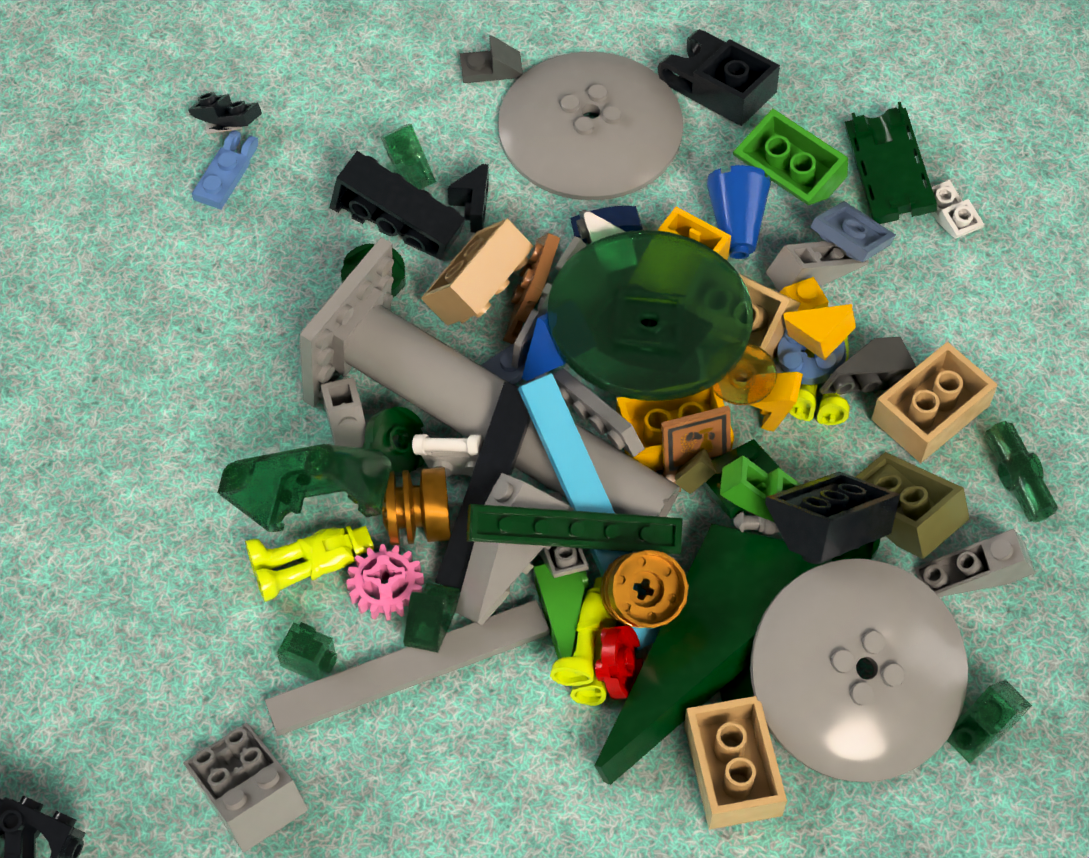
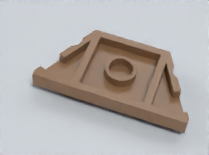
(534, 279)

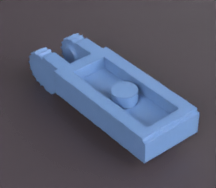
(225, 171)

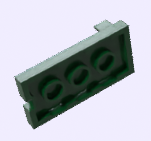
(890, 165)

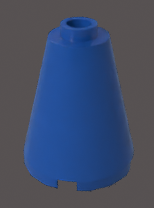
(739, 205)

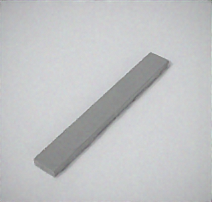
(405, 668)

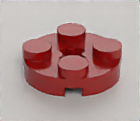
(618, 660)

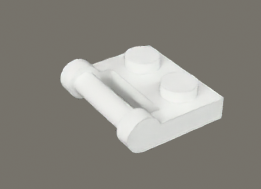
(454, 454)

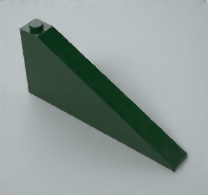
(705, 644)

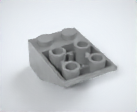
(246, 787)

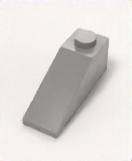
(807, 260)

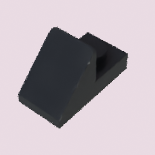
(472, 193)

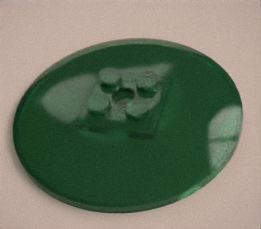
(656, 276)

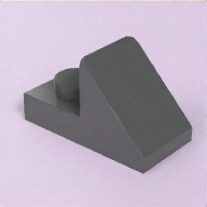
(497, 64)

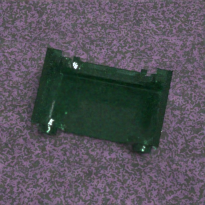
(278, 482)

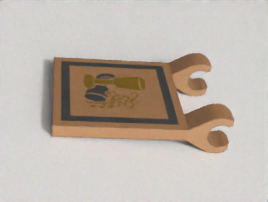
(690, 434)

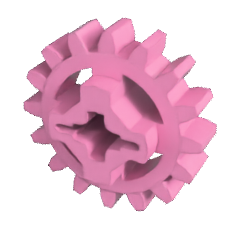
(379, 566)

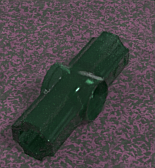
(1020, 472)

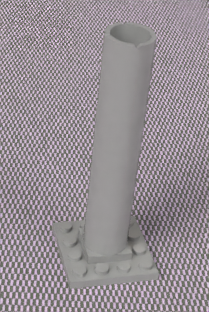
(364, 334)

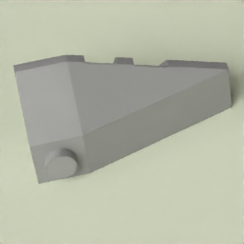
(498, 565)

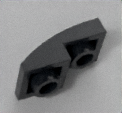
(223, 112)

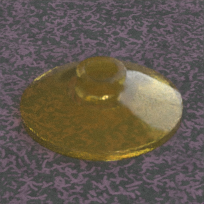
(759, 371)

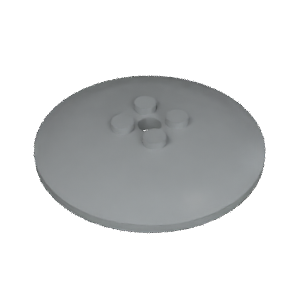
(582, 156)
(810, 681)

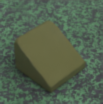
(695, 472)

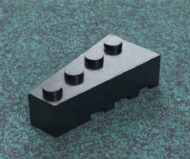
(395, 206)

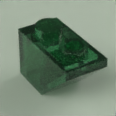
(988, 720)

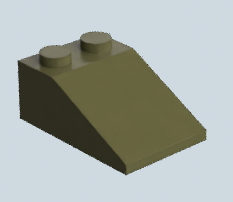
(927, 506)

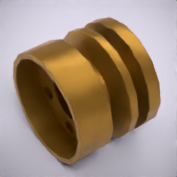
(417, 506)
(660, 577)

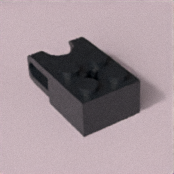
(721, 76)

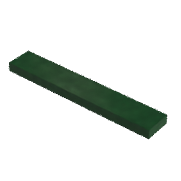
(573, 529)

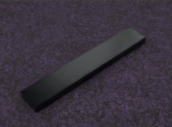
(496, 457)

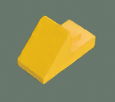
(780, 400)

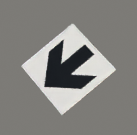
(213, 128)

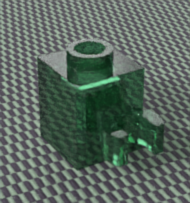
(307, 652)

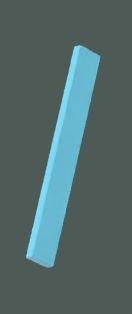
(573, 467)

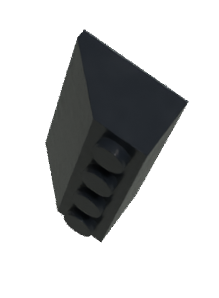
(832, 515)

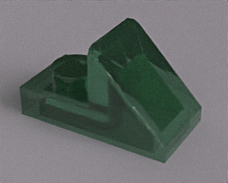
(407, 156)
(430, 616)

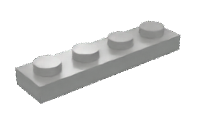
(600, 414)

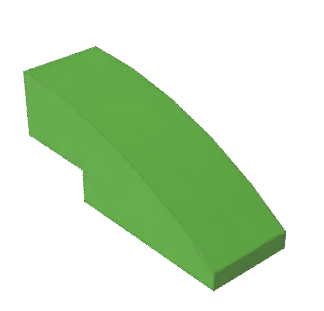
(750, 485)

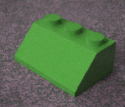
(794, 158)

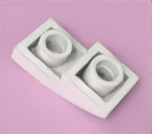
(952, 213)

